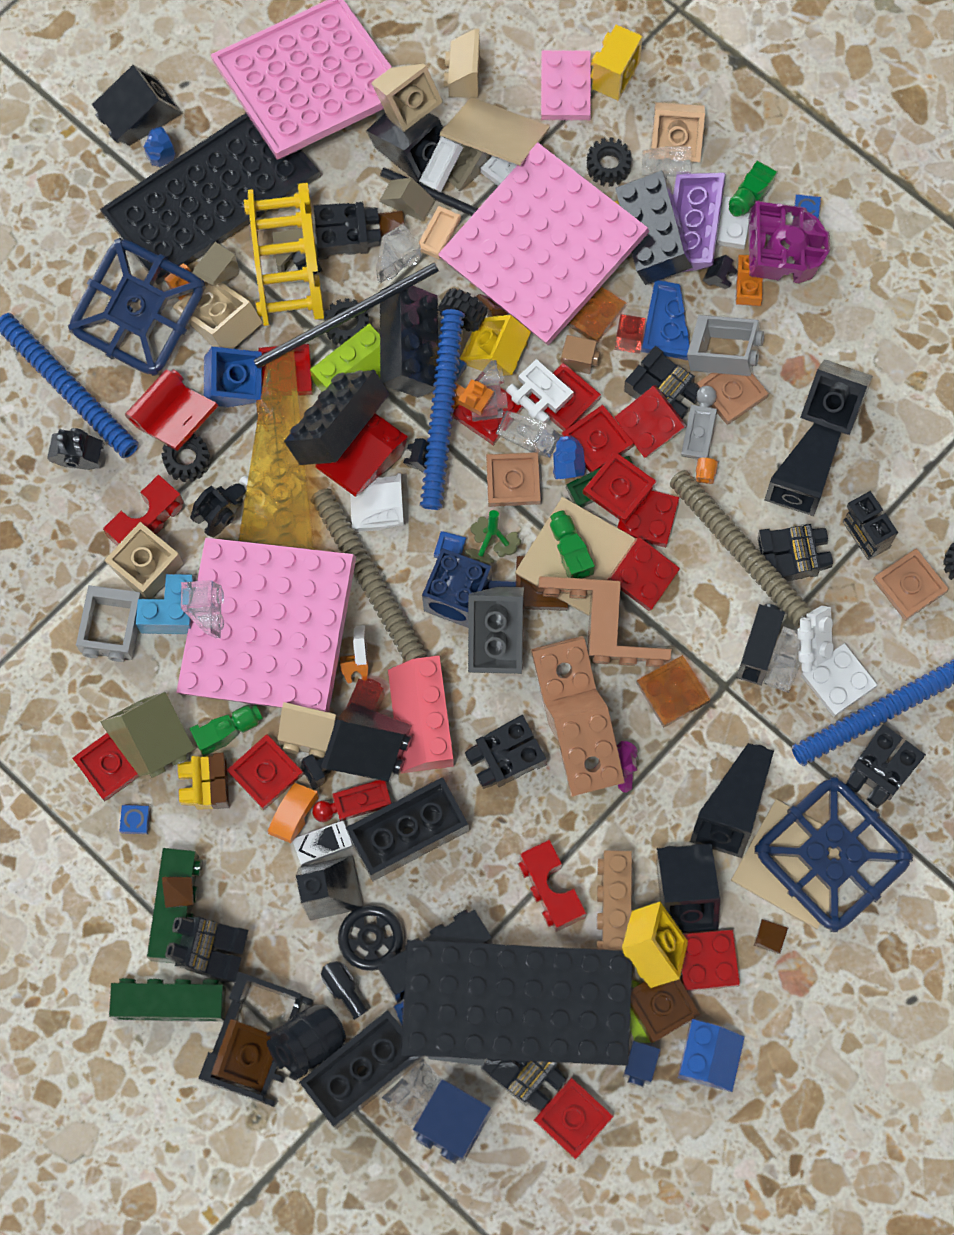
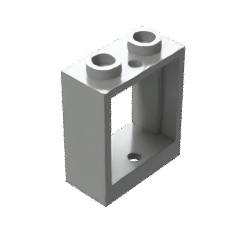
(729, 329)
(115, 598)

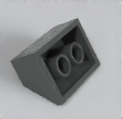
(496, 630)

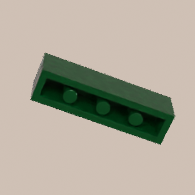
(173, 864)
(167, 1001)

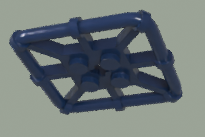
(152, 304)
(851, 853)

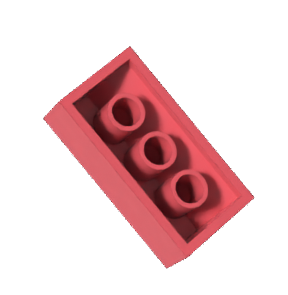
(421, 702)

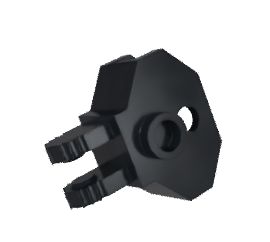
(75, 449)
(217, 507)

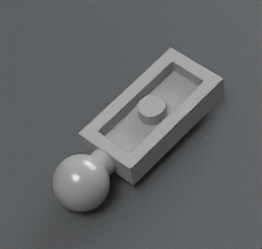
(700, 425)

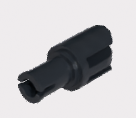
(343, 986)

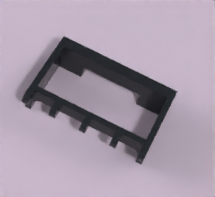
(237, 999)

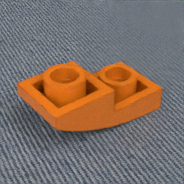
(747, 287)
(291, 812)

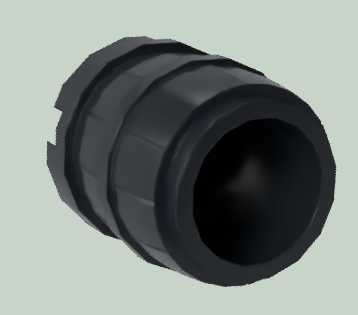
(306, 1040)

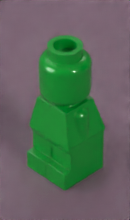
(752, 189)
(571, 547)
(223, 730)

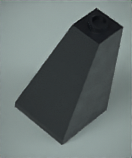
(804, 472)
(733, 806)
(329, 888)

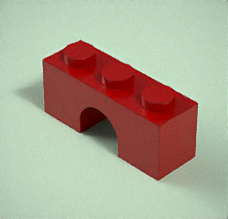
(162, 502)
(560, 908)

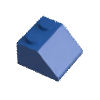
(231, 376)
(711, 1056)

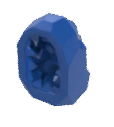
(159, 147)
(568, 458)

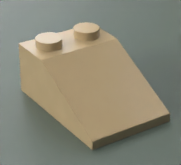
(222, 316)

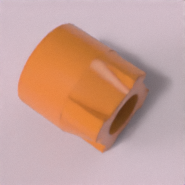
(706, 470)

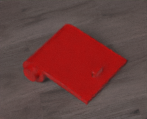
(170, 410)

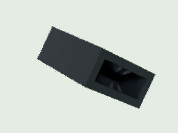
(760, 644)

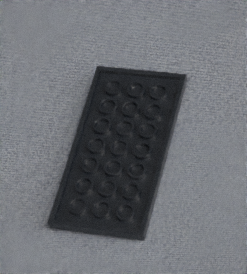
(203, 194)
(516, 1003)

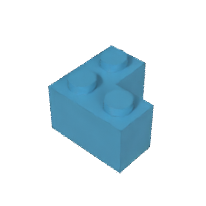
(165, 614)

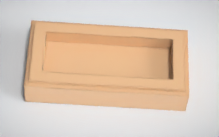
(439, 231)

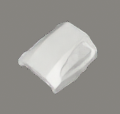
(378, 505)

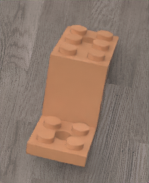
(603, 621)
(577, 716)

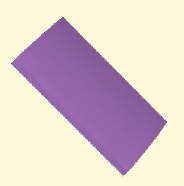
(699, 210)

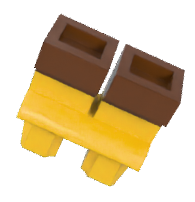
(209, 782)

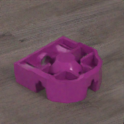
(804, 236)

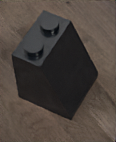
(135, 106)
(409, 148)
(836, 396)
(367, 744)
(689, 886)

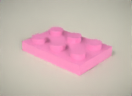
(565, 85)

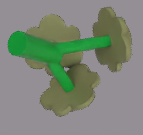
(486, 531)

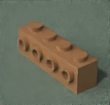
(615, 898)

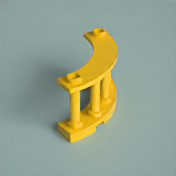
(304, 245)

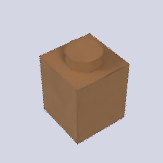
(580, 354)

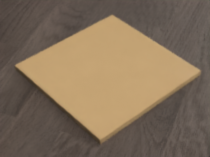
(494, 131)
(603, 541)
(760, 881)

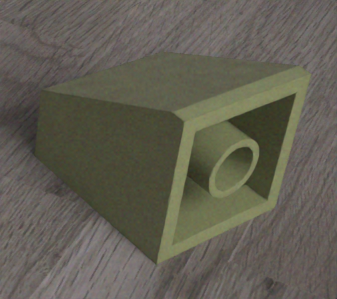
(149, 735)

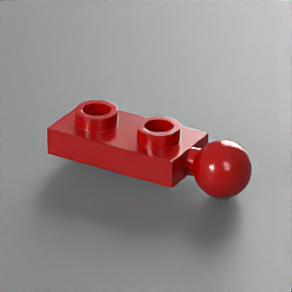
(353, 802)

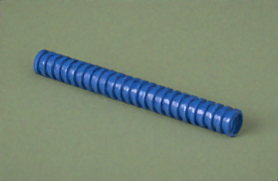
(67, 386)
(442, 409)
(874, 714)

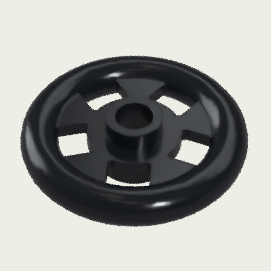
(356, 919)

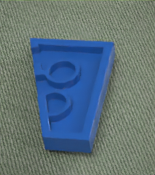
(666, 322)

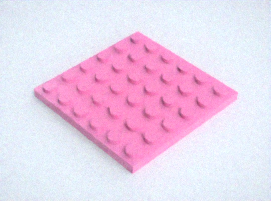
(305, 76)
(543, 243)
(279, 628)

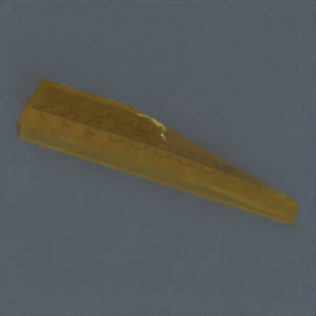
(277, 486)

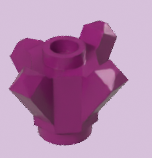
(627, 755)

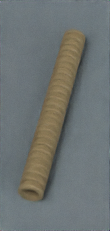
(740, 547)
(368, 576)

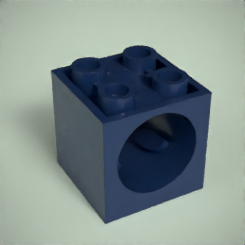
(450, 585)
(451, 1122)

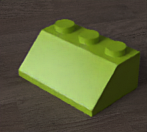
(356, 354)

